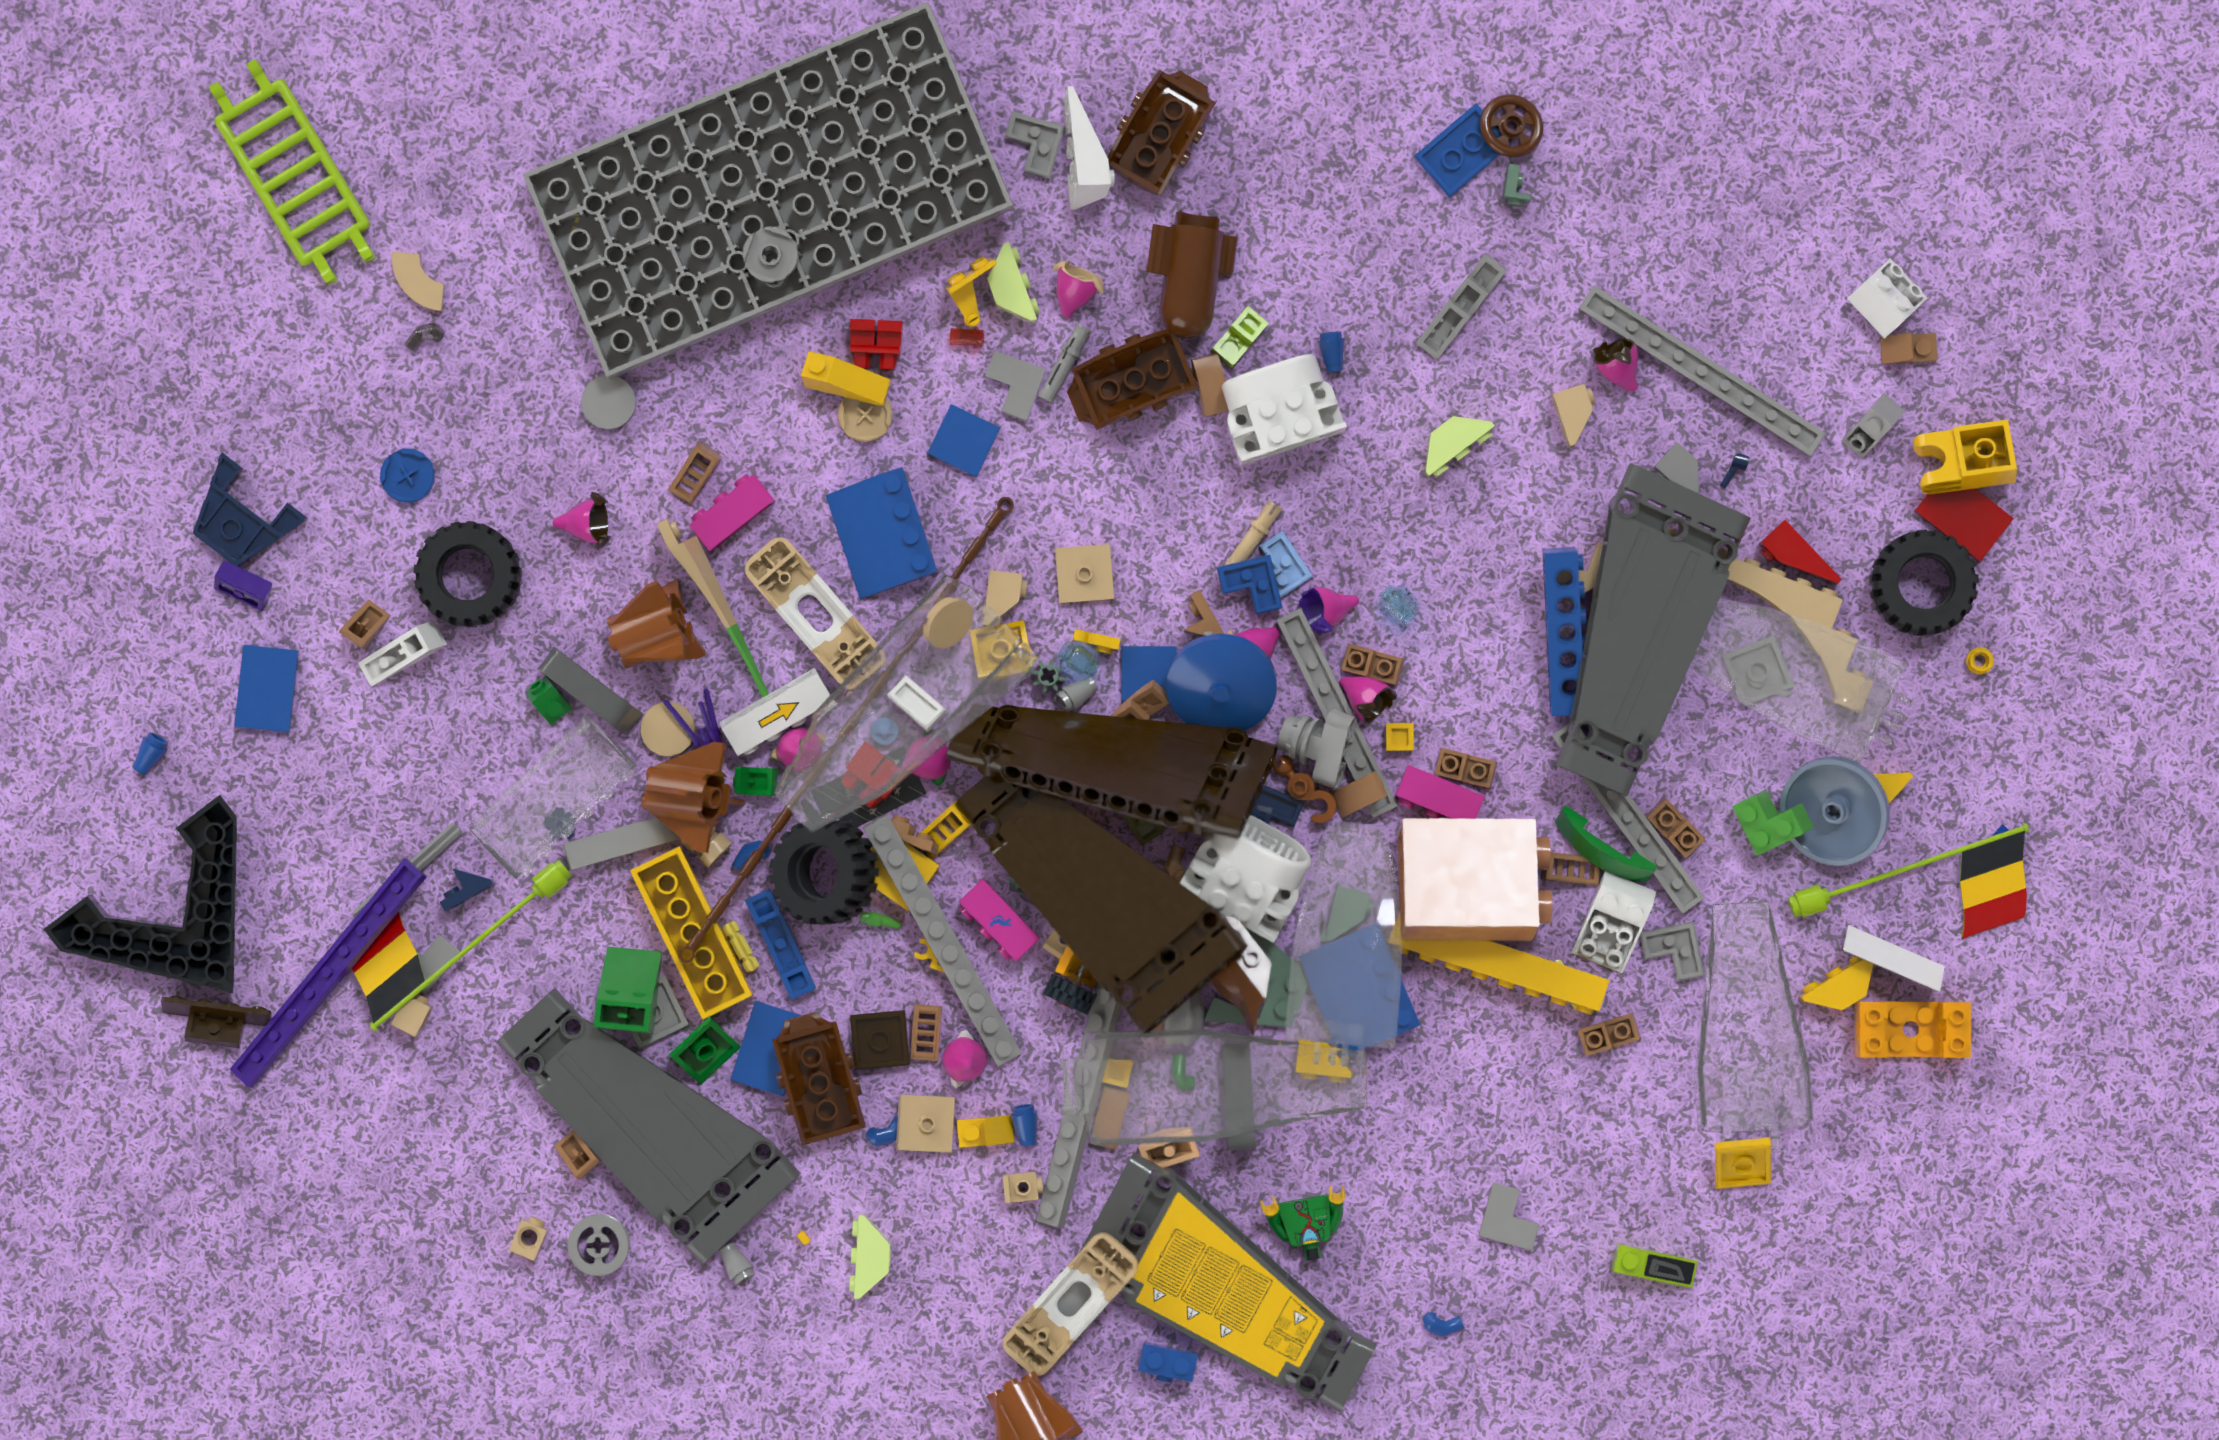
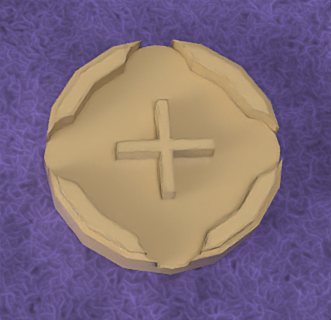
(864, 420)
(948, 622)
(663, 732)

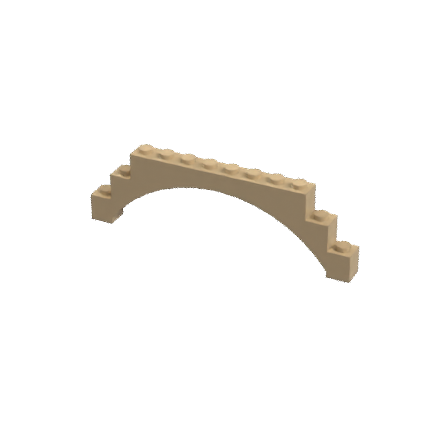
(1771, 586)

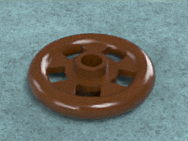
(1501, 145)

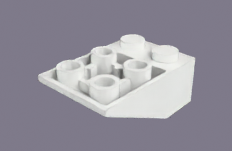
(1614, 922)

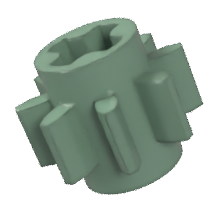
(1056, 677)

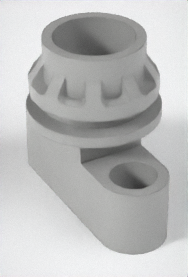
(1307, 740)

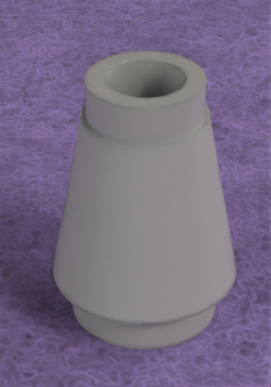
(1075, 694)
(736, 1264)

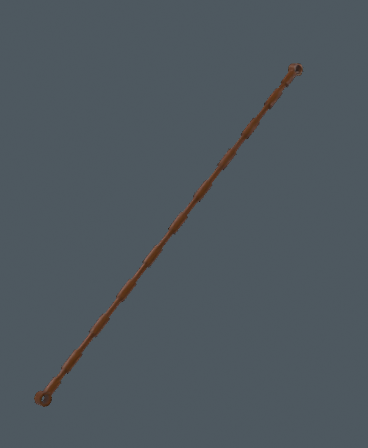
(786, 813)

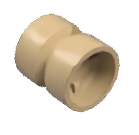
(718, 846)

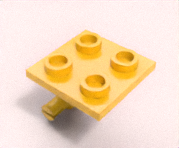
(962, 289)

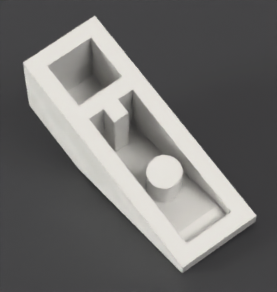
(402, 652)

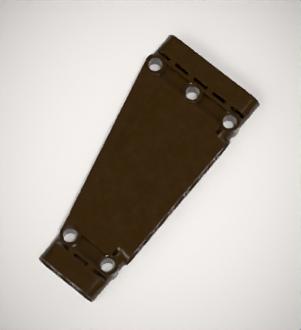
(1124, 764)
(1104, 899)

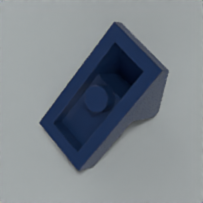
(472, 886)

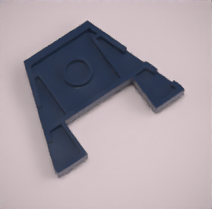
(234, 528)

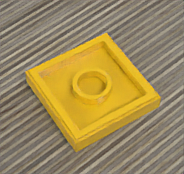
(1742, 1163)

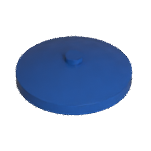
(1221, 682)

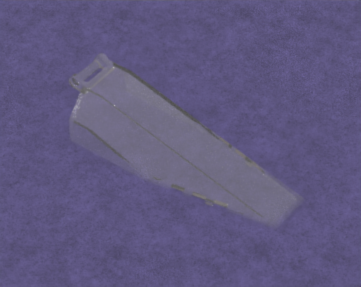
(1203, 1085)

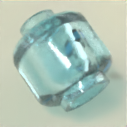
(1398, 604)
(1078, 659)

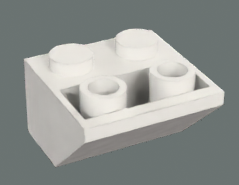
(1887, 298)

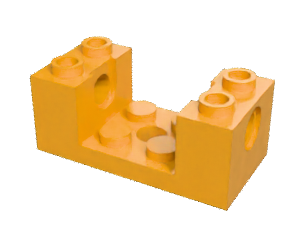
(1942, 1029)

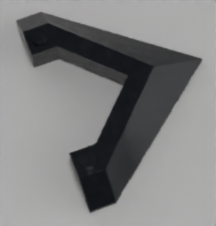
(191, 952)

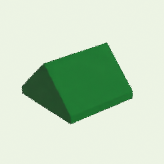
(705, 1050)

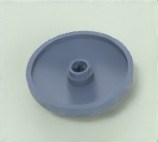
(1844, 807)

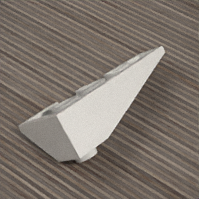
(1089, 167)

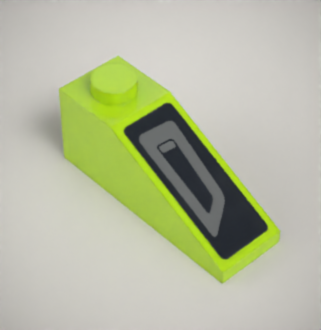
(1654, 1265)

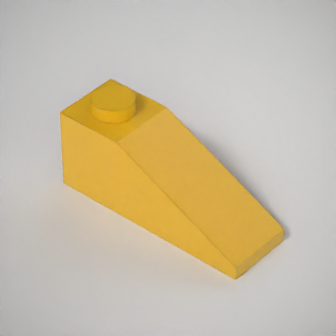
(844, 379)

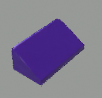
(242, 585)

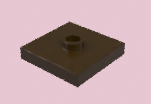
(880, 1039)

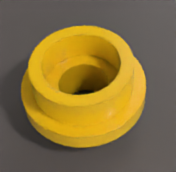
(1988, 660)

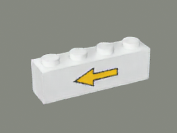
(775, 712)

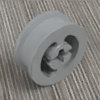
(597, 1222)

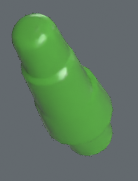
(876, 920)

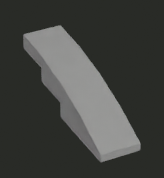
(1461, 306)
(617, 843)

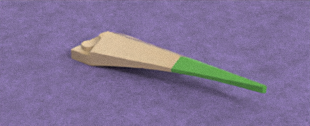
(694, 561)

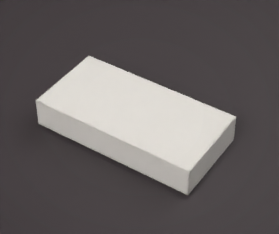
(916, 703)

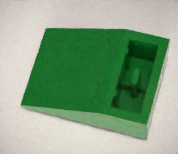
(628, 990)

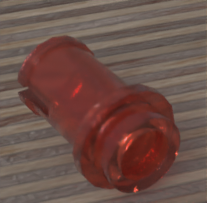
(967, 337)

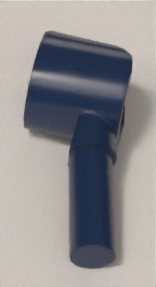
(1739, 461)

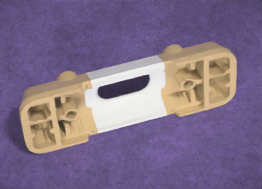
(784, 580)
(1043, 1330)

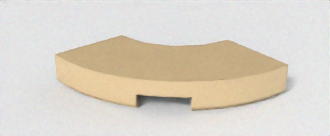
(415, 281)

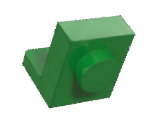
(548, 700)
(755, 781)

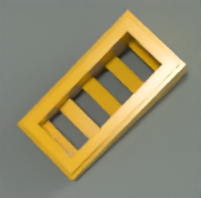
(959, 829)

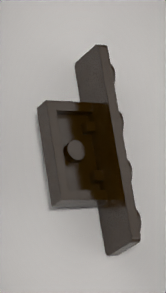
(215, 1022)

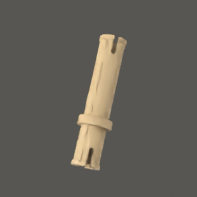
(1255, 533)

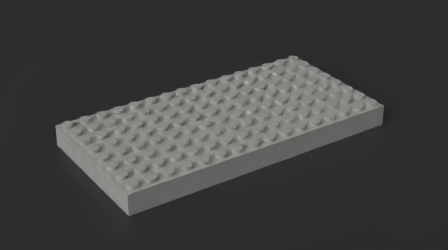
(815, 146)

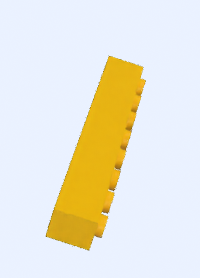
(1517, 968)

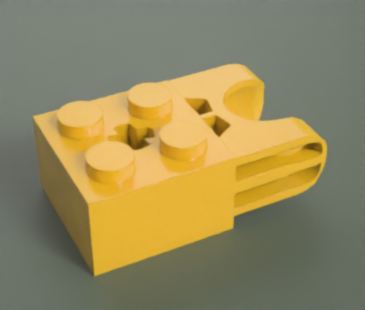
(1970, 457)

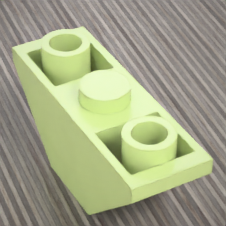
(1011, 287)
(1452, 441)
(870, 1256)

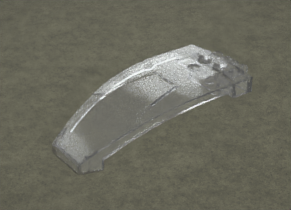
(1802, 676)
(1347, 946)

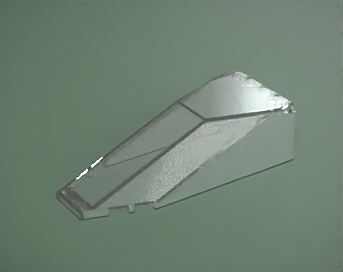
(868, 744)

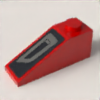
(1792, 551)

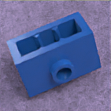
(1167, 1362)

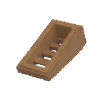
(706, 452)
(1548, 874)
(927, 1009)

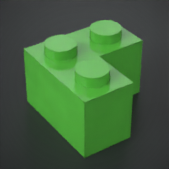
(1768, 828)

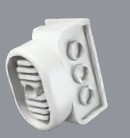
(1280, 409)
(1250, 876)

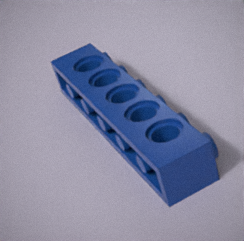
(1555, 561)

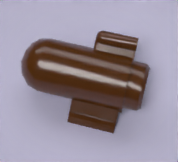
(1191, 259)

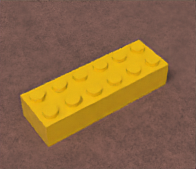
(679, 911)

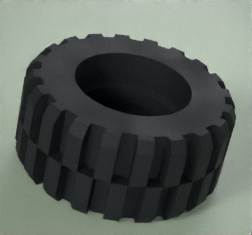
(431, 563)
(1961, 577)
(793, 878)

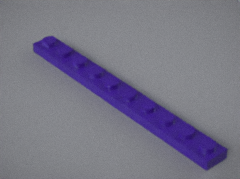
(328, 973)

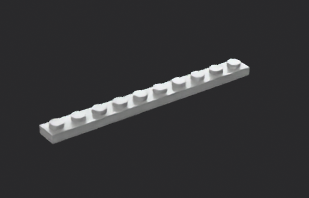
(1702, 371)
(942, 940)
(1073, 1130)

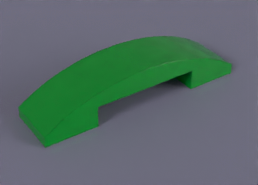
(1598, 852)

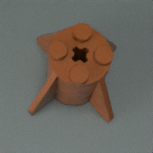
(654, 627)
(690, 794)
(1030, 1412)

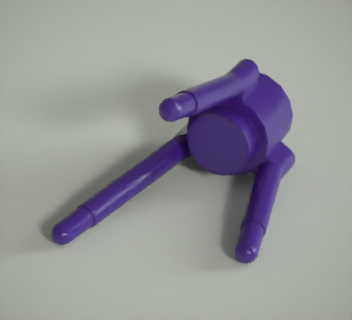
(707, 733)

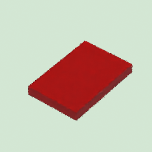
(1967, 517)

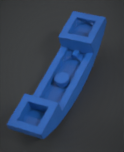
(780, 943)

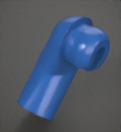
(745, 852)
(883, 1136)
(1440, 1327)

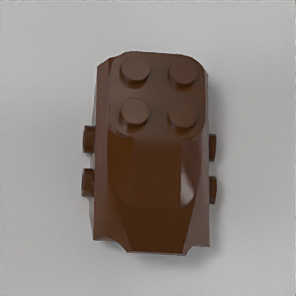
(1160, 130)
(1130, 379)
(1246, 978)
(817, 1079)

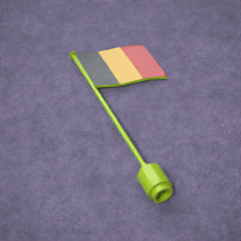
(1989, 883)
(392, 968)

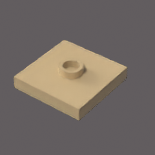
(1084, 573)
(925, 1123)

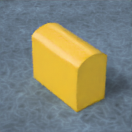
(803, 1237)

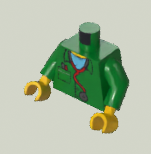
(1306, 1220)

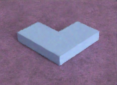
(1287, 564)

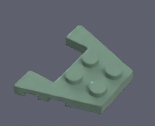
(1277, 991)

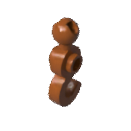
(1303, 788)

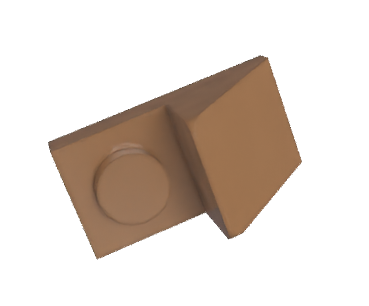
(1908, 348)
(1200, 608)

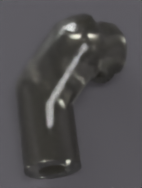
(424, 332)

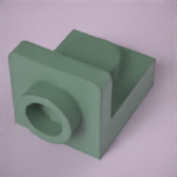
(1512, 182)

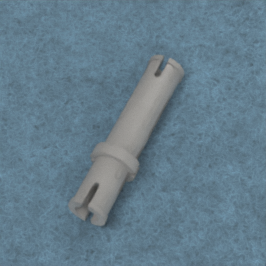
(1064, 363)

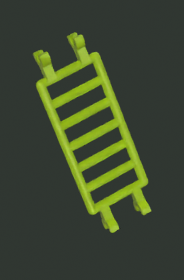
(321, 155)

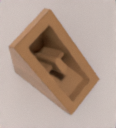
(365, 624)
(577, 1154)

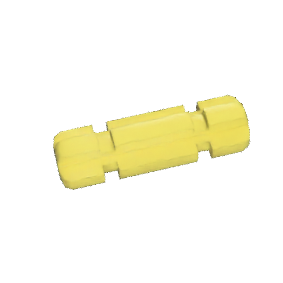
(740, 946)

